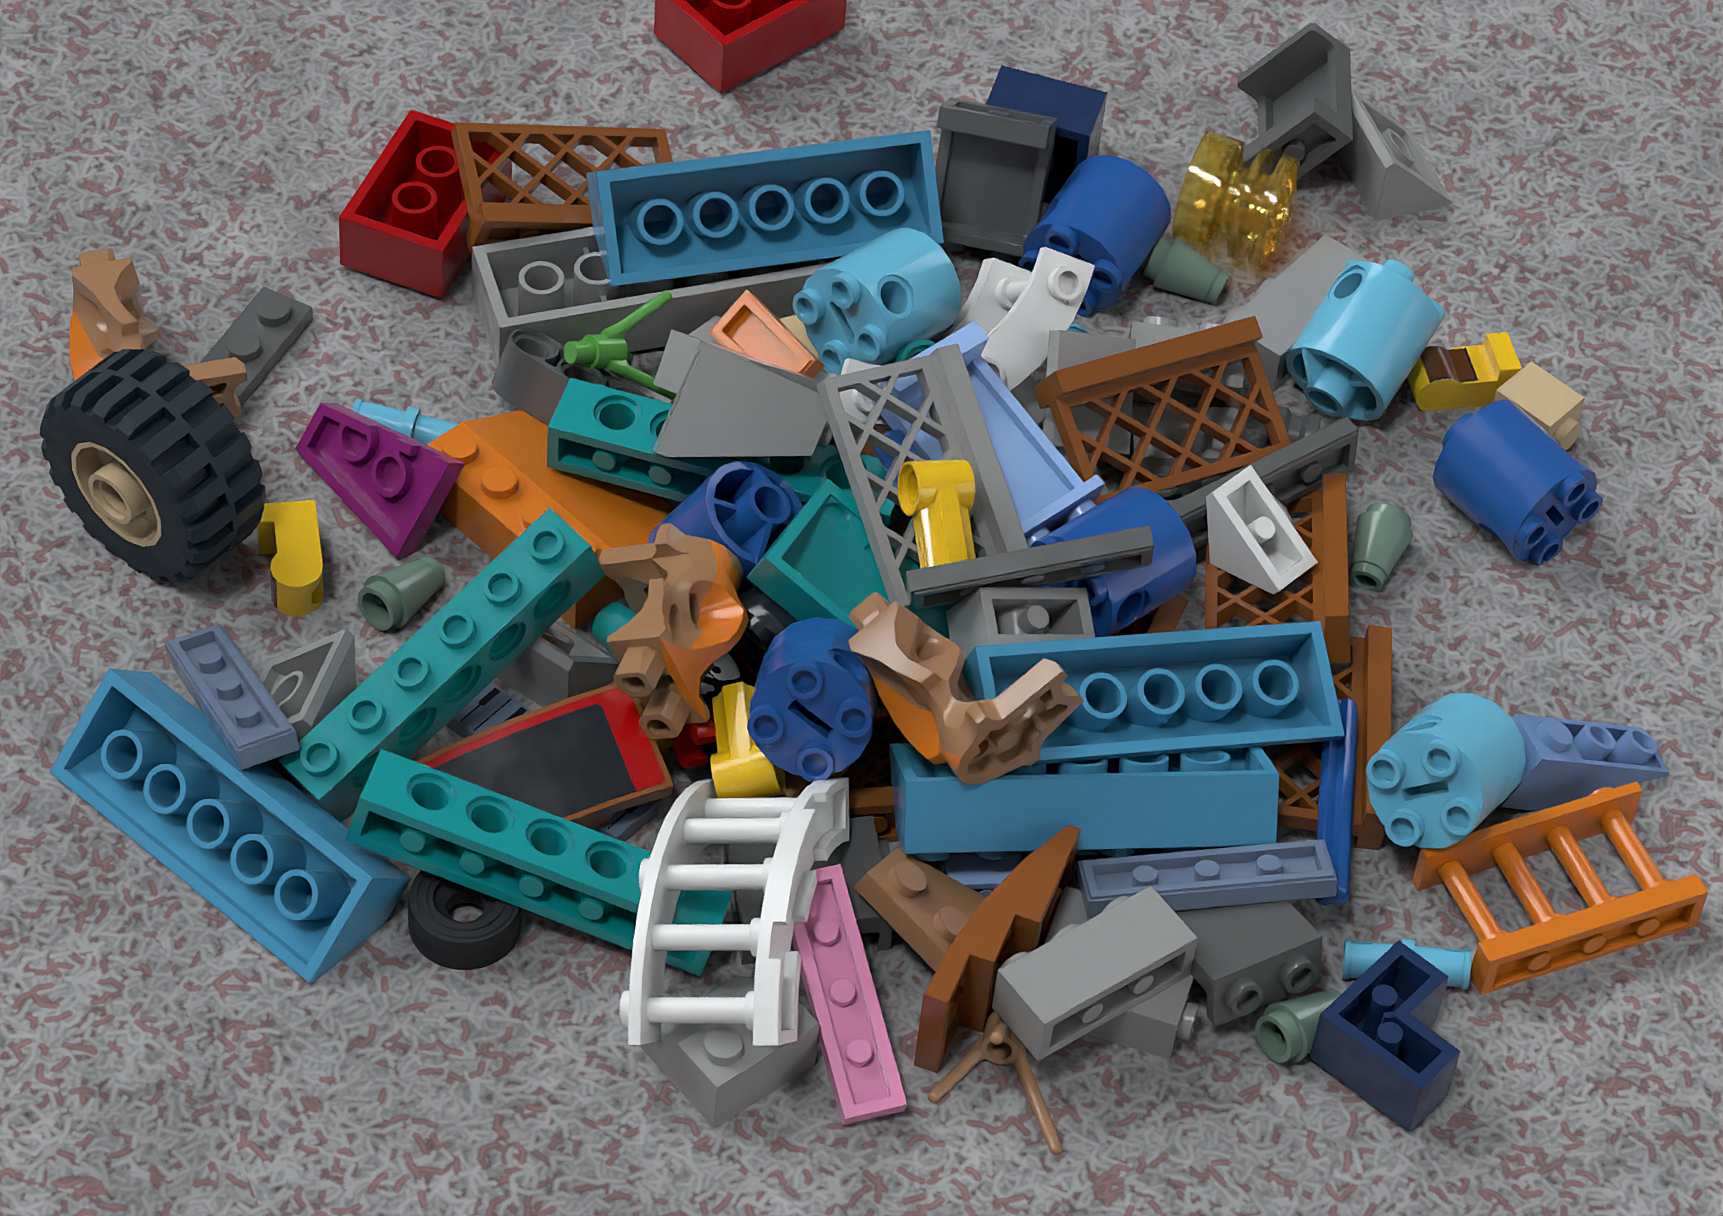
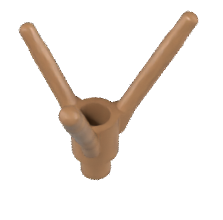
(1002, 1047)

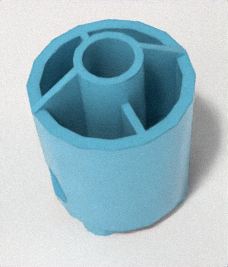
(879, 299)
(1363, 339)
(1445, 771)

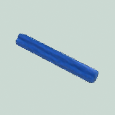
(1337, 799)

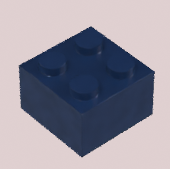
(1078, 113)

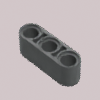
(536, 374)

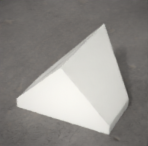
(1254, 534)

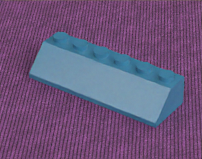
(761, 206)
(1177, 689)
(1117, 803)
(226, 831)

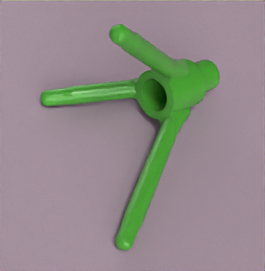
(610, 349)

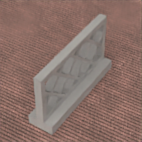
(961, 434)

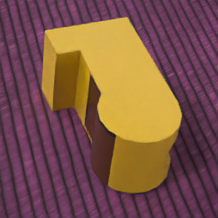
(1463, 374)
(297, 567)

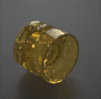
(1236, 199)

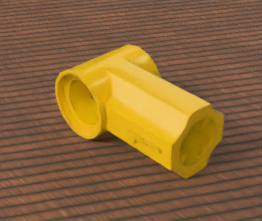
(939, 501)
(739, 765)

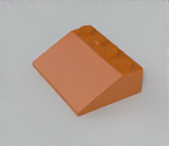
(510, 487)

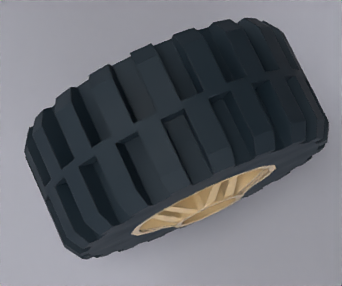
(153, 465)

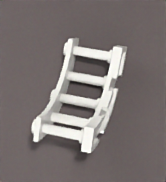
(1014, 312)
(805, 832)

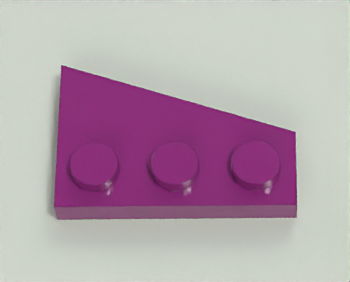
(379, 474)

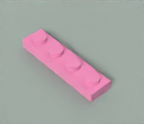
(846, 1005)

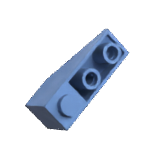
(1579, 757)

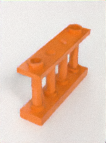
(1558, 938)

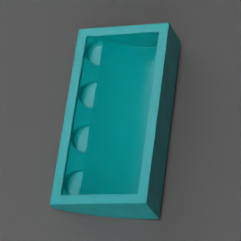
(827, 563)

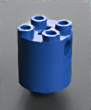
(1106, 217)
(1515, 480)
(740, 509)
(1130, 594)
(813, 700)

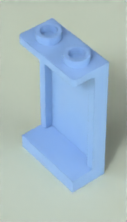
(1037, 475)

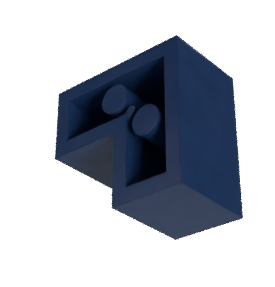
(1382, 1041)

